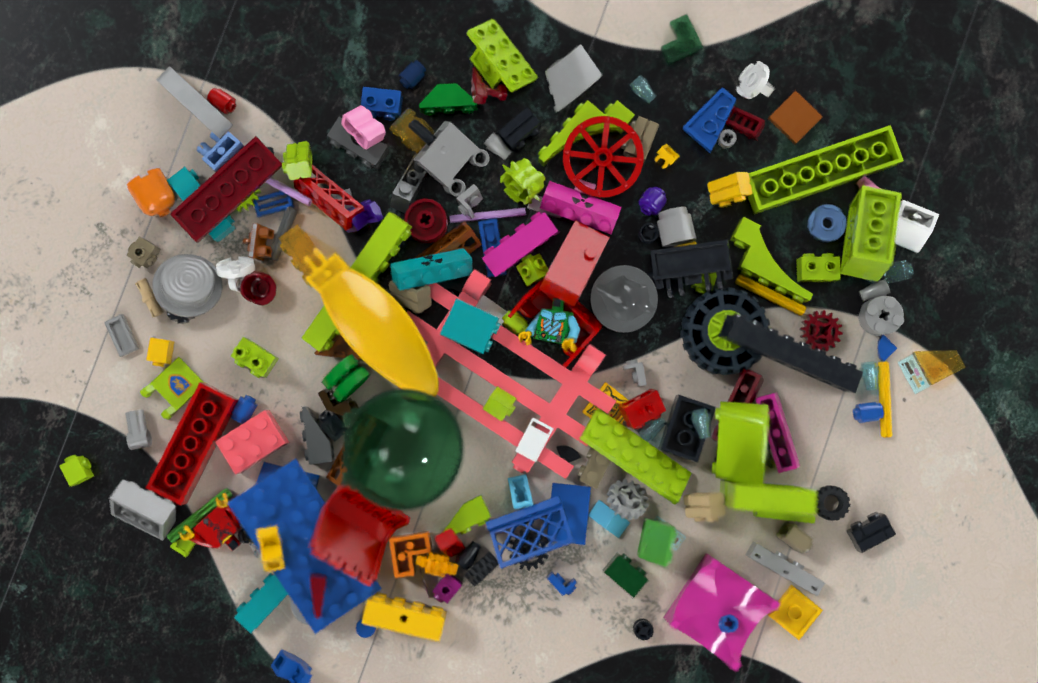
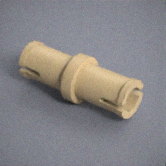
(149, 298)

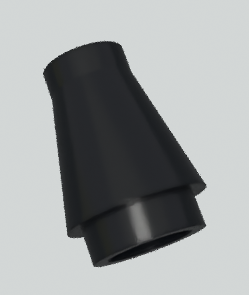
(468, 555)

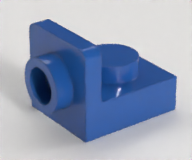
(557, 581)

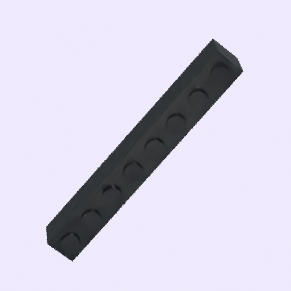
(790, 353)

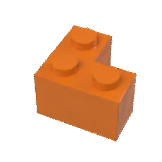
(403, 551)

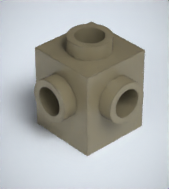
(143, 253)

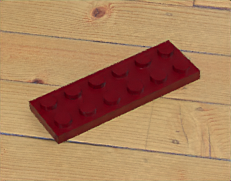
(226, 189)

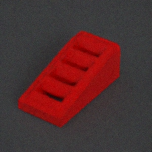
(449, 543)

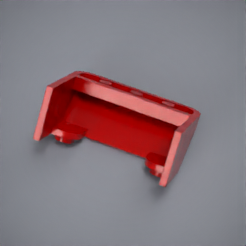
(537, 300)

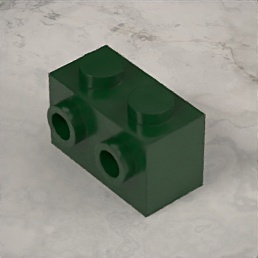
(625, 574)

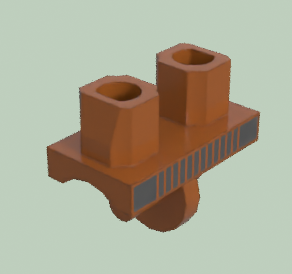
(257, 242)

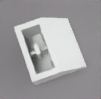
(914, 226)

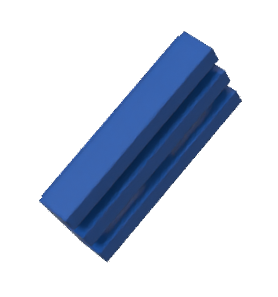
(274, 210)

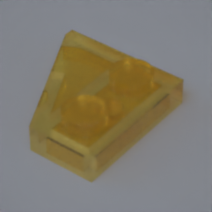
(938, 364)

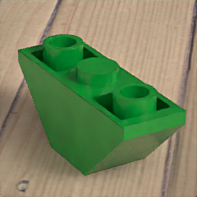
(447, 99)

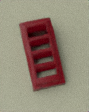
(754, 120)
(318, 584)

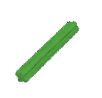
(198, 516)

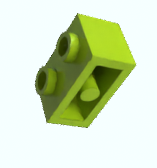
(818, 268)

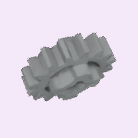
(627, 499)

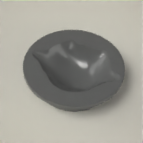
(624, 298)

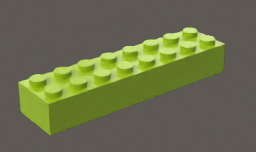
(824, 169)

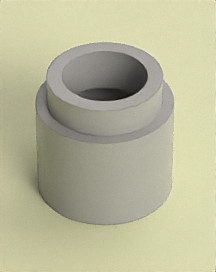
(675, 227)

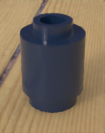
(412, 74)

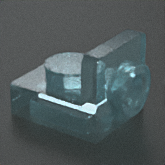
(899, 271)

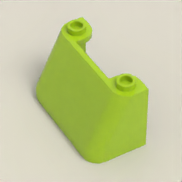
(741, 443)

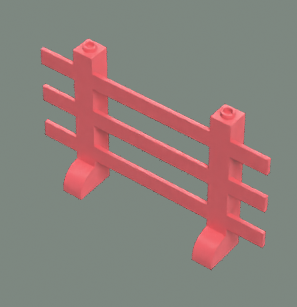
(552, 414)

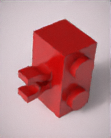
(642, 409)

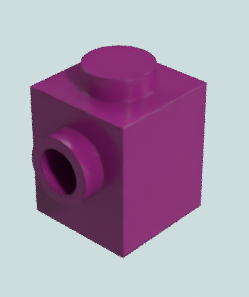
(446, 588)

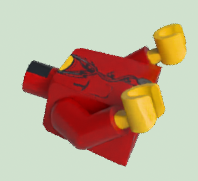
(216, 528)

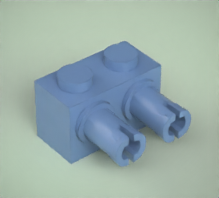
(221, 152)

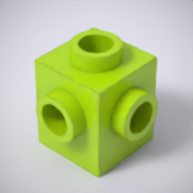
(532, 269)

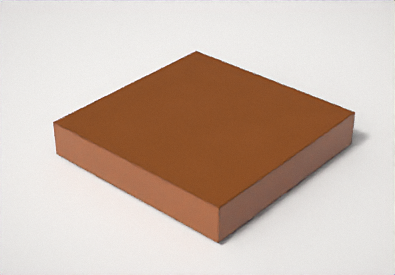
(795, 117)

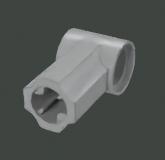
(138, 433)

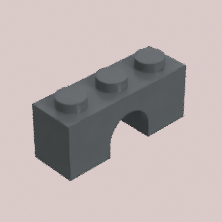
(371, 157)

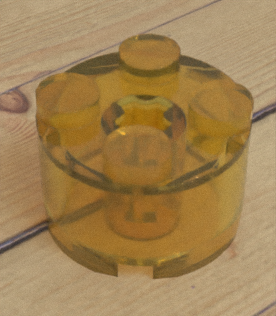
(401, 129)

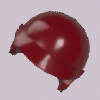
(258, 288)

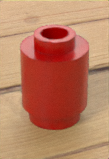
(221, 100)

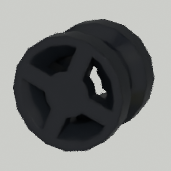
(644, 632)

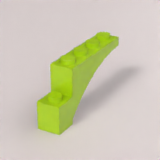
(584, 112)
(761, 265)

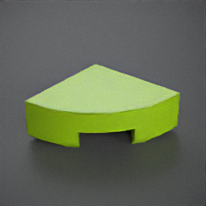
(183, 547)

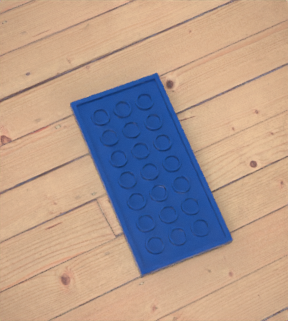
(294, 506)

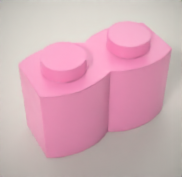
(363, 127)

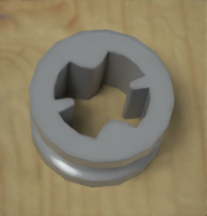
(730, 133)

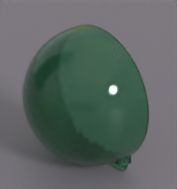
(402, 449)

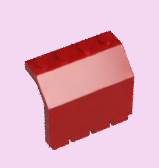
(354, 533)

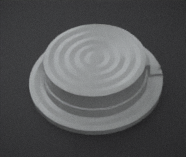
(187, 285)

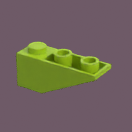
(471, 513)

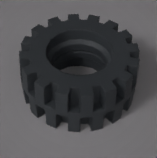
(842, 507)
(481, 569)

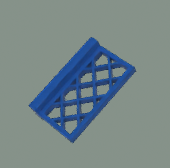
(524, 516)

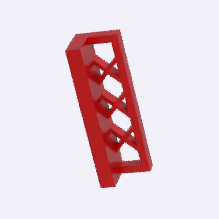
(322, 198)

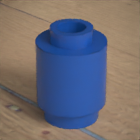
(244, 409)
(868, 412)

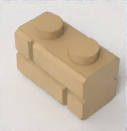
(704, 506)

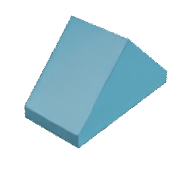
(520, 491)
(607, 519)

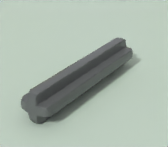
(285, 226)

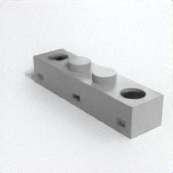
(792, 571)

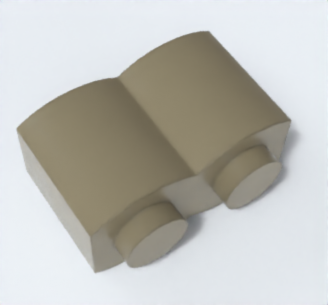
(795, 537)

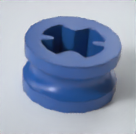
(730, 618)

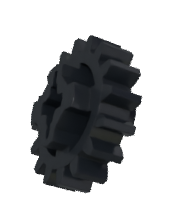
(533, 535)

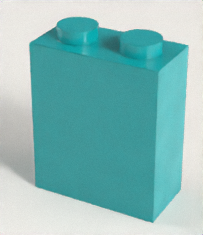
(470, 326)

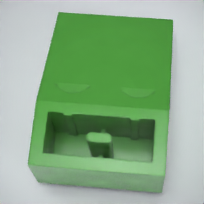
(656, 542)

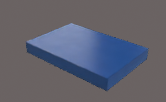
(576, 506)

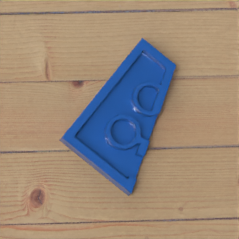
(710, 119)

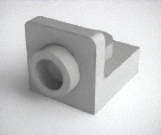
(469, 199)
(639, 374)

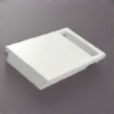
(533, 441)

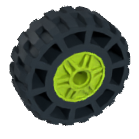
(704, 323)

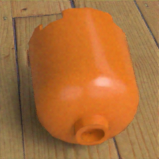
(152, 193)

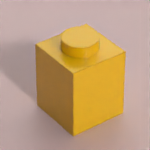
(160, 351)

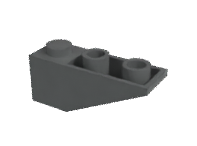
(408, 186)
(319, 444)

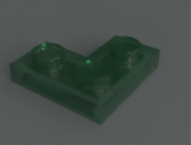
(686, 40)

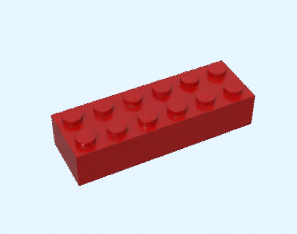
(192, 444)

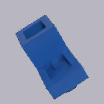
(291, 667)

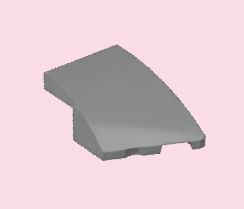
(571, 76)

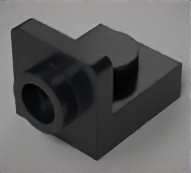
(331, 424)

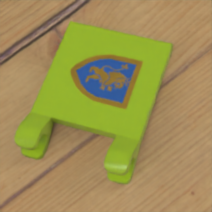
(175, 384)

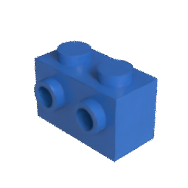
(382, 102)

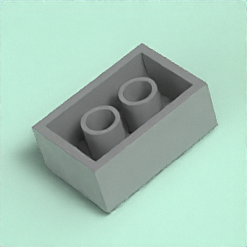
(143, 509)

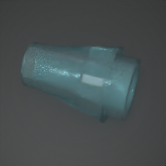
(642, 88)
(870, 375)
(701, 421)
(651, 429)

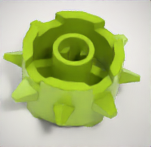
(522, 181)

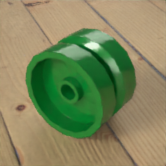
(346, 377)

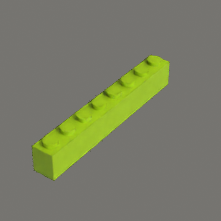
(370, 262)

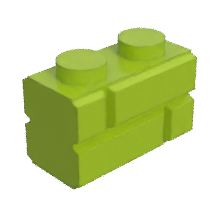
(297, 160)

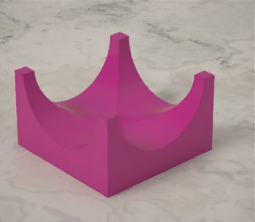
(714, 593)

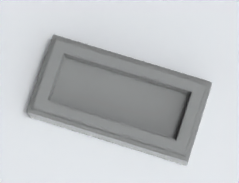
(121, 335)

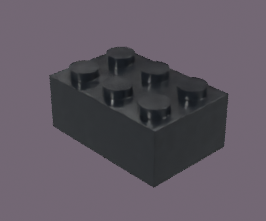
(680, 433)

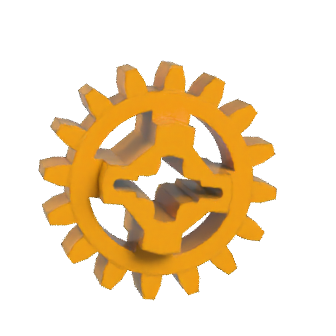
(436, 564)

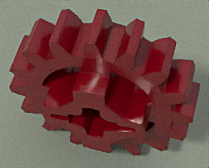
(826, 336)

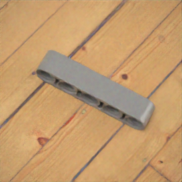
(194, 102)

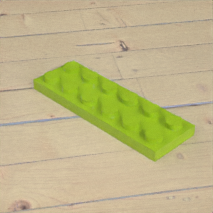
(636, 456)

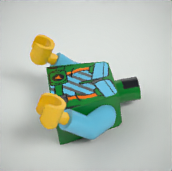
(553, 326)

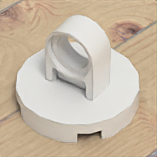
(754, 81)
(235, 270)

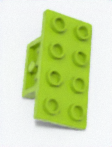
(498, 57)

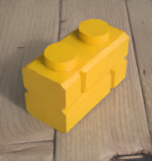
(730, 188)

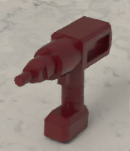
(481, 91)

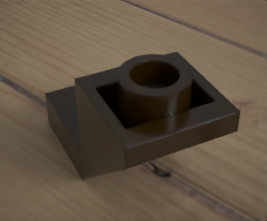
(330, 404)

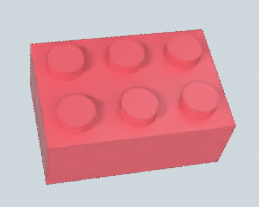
(252, 442)

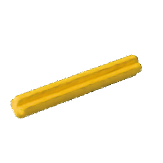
(771, 295)
(885, 399)

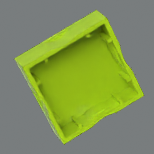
(769, 498)

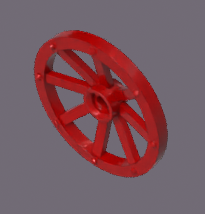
(631, 134)

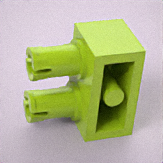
(254, 357)

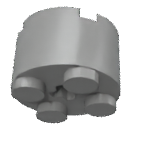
(892, 315)

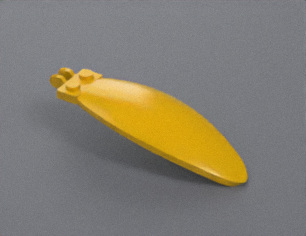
(374, 324)

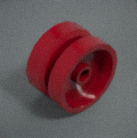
(426, 210)

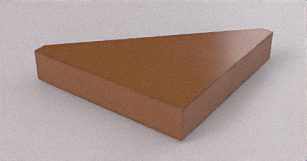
(339, 349)

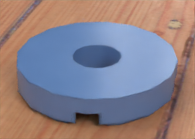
(816, 227)

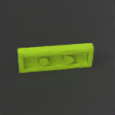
(786, 516)

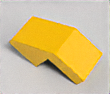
(271, 549)

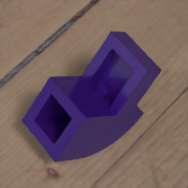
(371, 214)

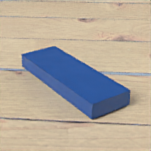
(489, 237)

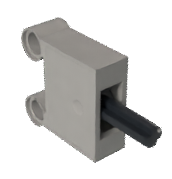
(446, 154)

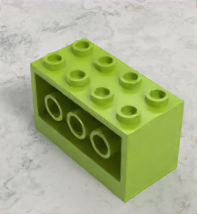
(870, 233)

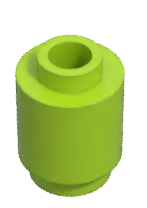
(515, 324)

